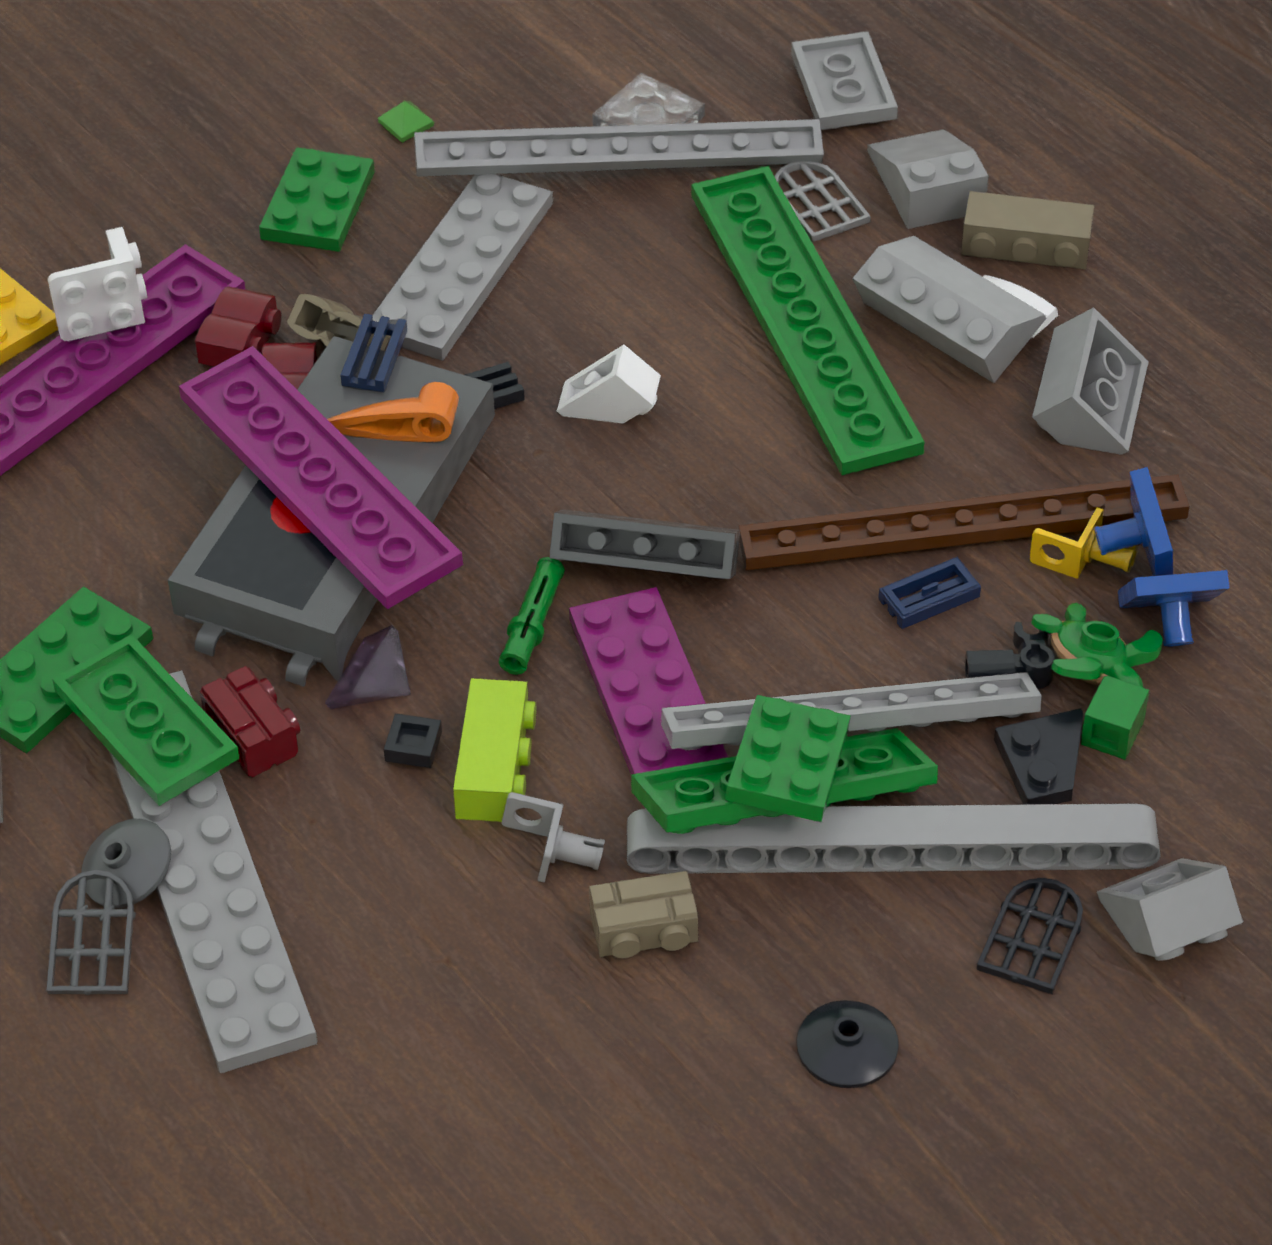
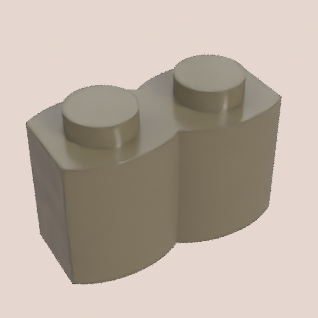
(323, 319)

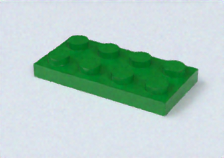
(60, 642)
(145, 719)

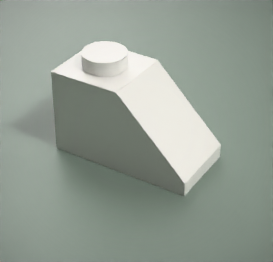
(611, 389)

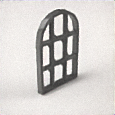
(78, 950)

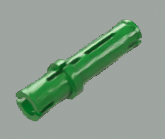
(517, 649)

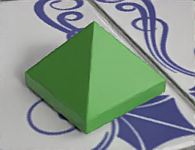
(405, 120)

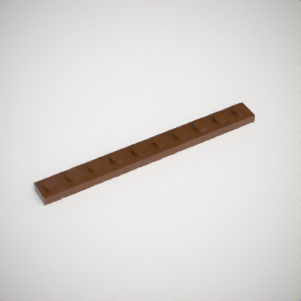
(947, 523)

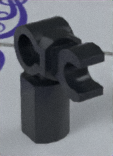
(1032, 657)

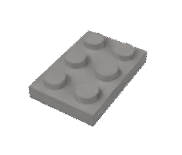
(844, 80)

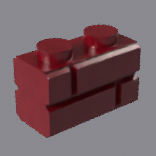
(252, 719)

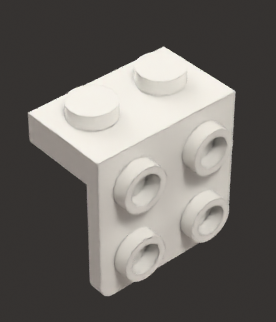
(100, 294)

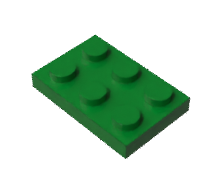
(317, 199)
(788, 758)

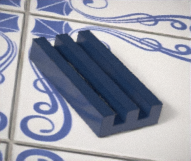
(380, 330)
(934, 597)

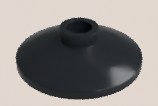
(844, 1059)

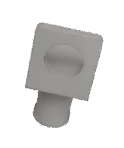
(559, 844)

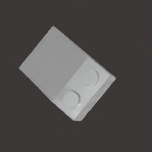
(929, 176)

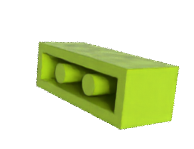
(493, 748)

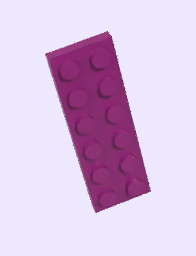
(638, 673)

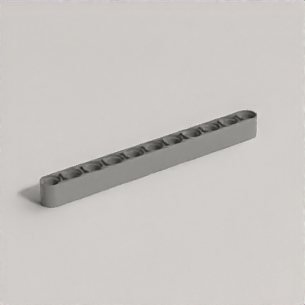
(906, 840)

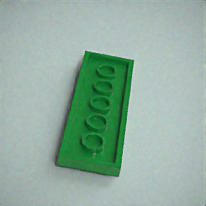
(696, 792)

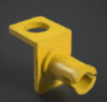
(1079, 552)

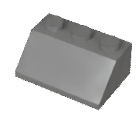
(1090, 385)

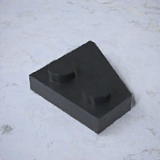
(1042, 756)

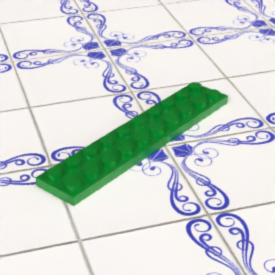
(807, 321)

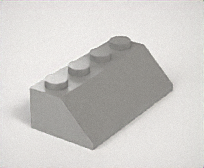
(947, 305)

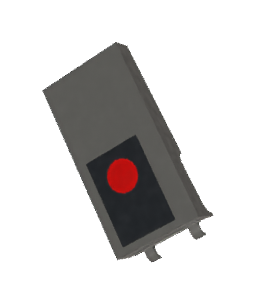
(269, 575)

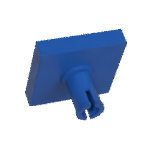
(1144, 529)
(1173, 596)

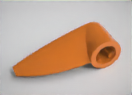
(405, 419)

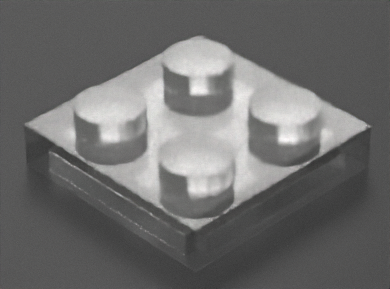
(648, 103)

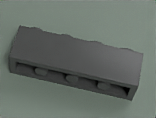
(645, 544)

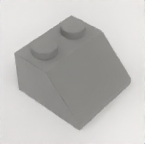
(1173, 907)

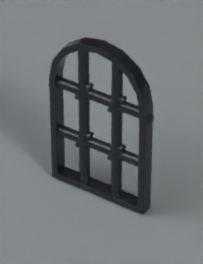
(1018, 942)

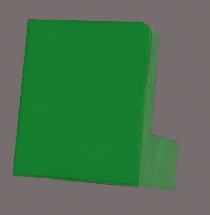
(1114, 717)

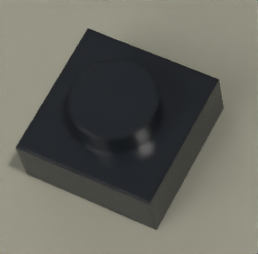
(413, 740)

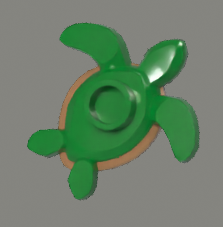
(1094, 647)

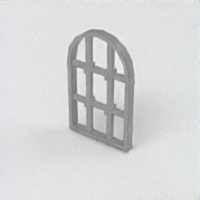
(834, 204)

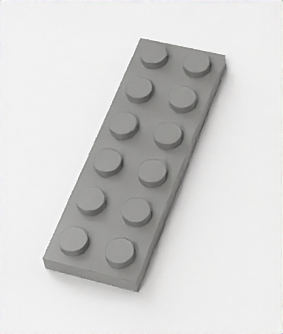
(463, 261)

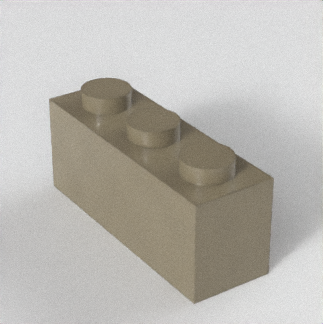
(1027, 230)

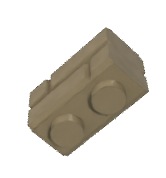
(643, 914)

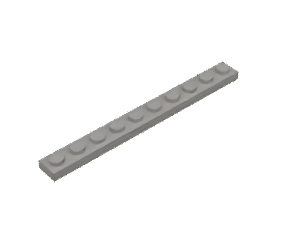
(617, 147)

